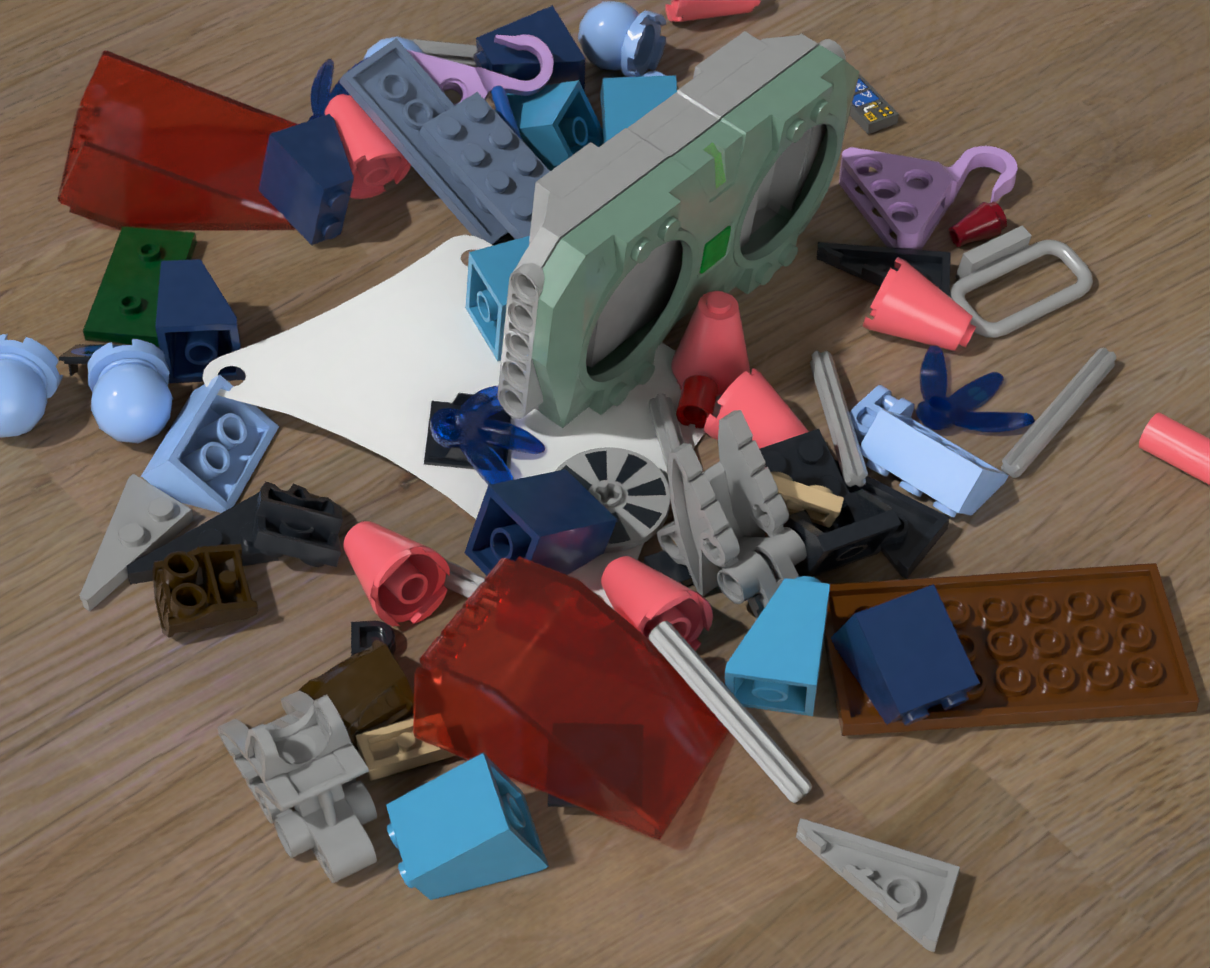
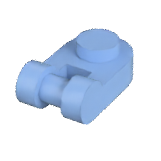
(867, 409)

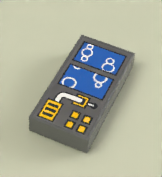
(871, 109)

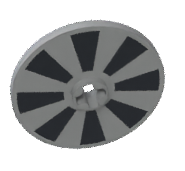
(638, 491)

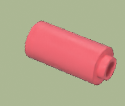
(1177, 446)

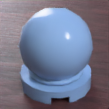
(620, 38)
(26, 383)
(130, 390)

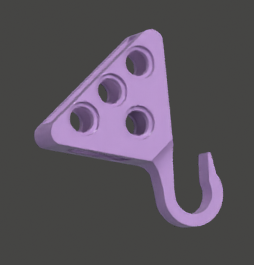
(469, 79)
(911, 205)

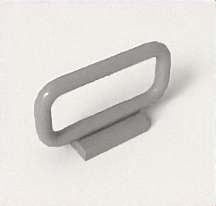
(1005, 255)

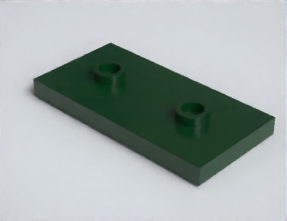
(130, 286)

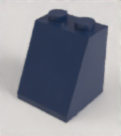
(523, 64)
(308, 178)
(194, 322)
(541, 520)
(907, 656)

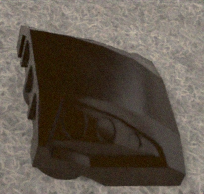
(201, 589)
(366, 690)

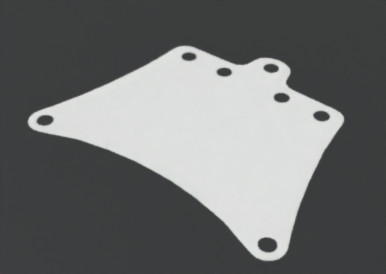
(411, 342)

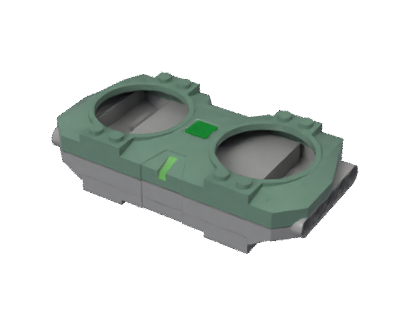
(665, 212)

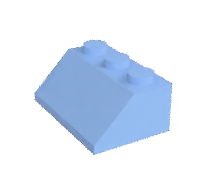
(210, 449)
(929, 464)

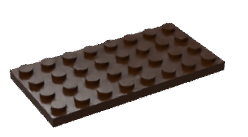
(1039, 646)

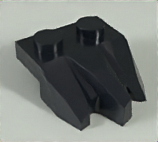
(297, 525)

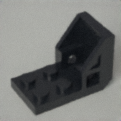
(863, 522)

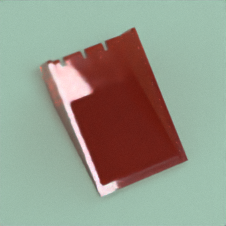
(167, 154)
(565, 698)

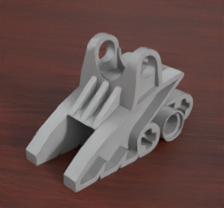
(725, 518)
(309, 766)

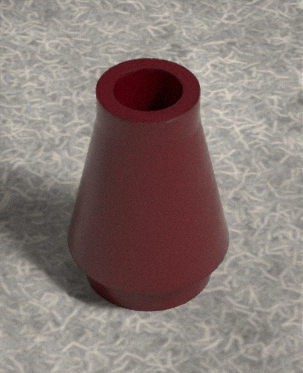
(980, 224)

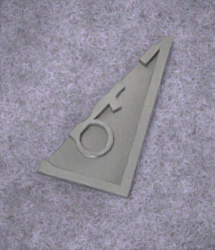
(139, 525)
(899, 882)

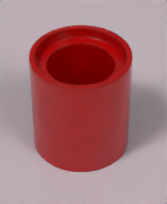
(696, 401)

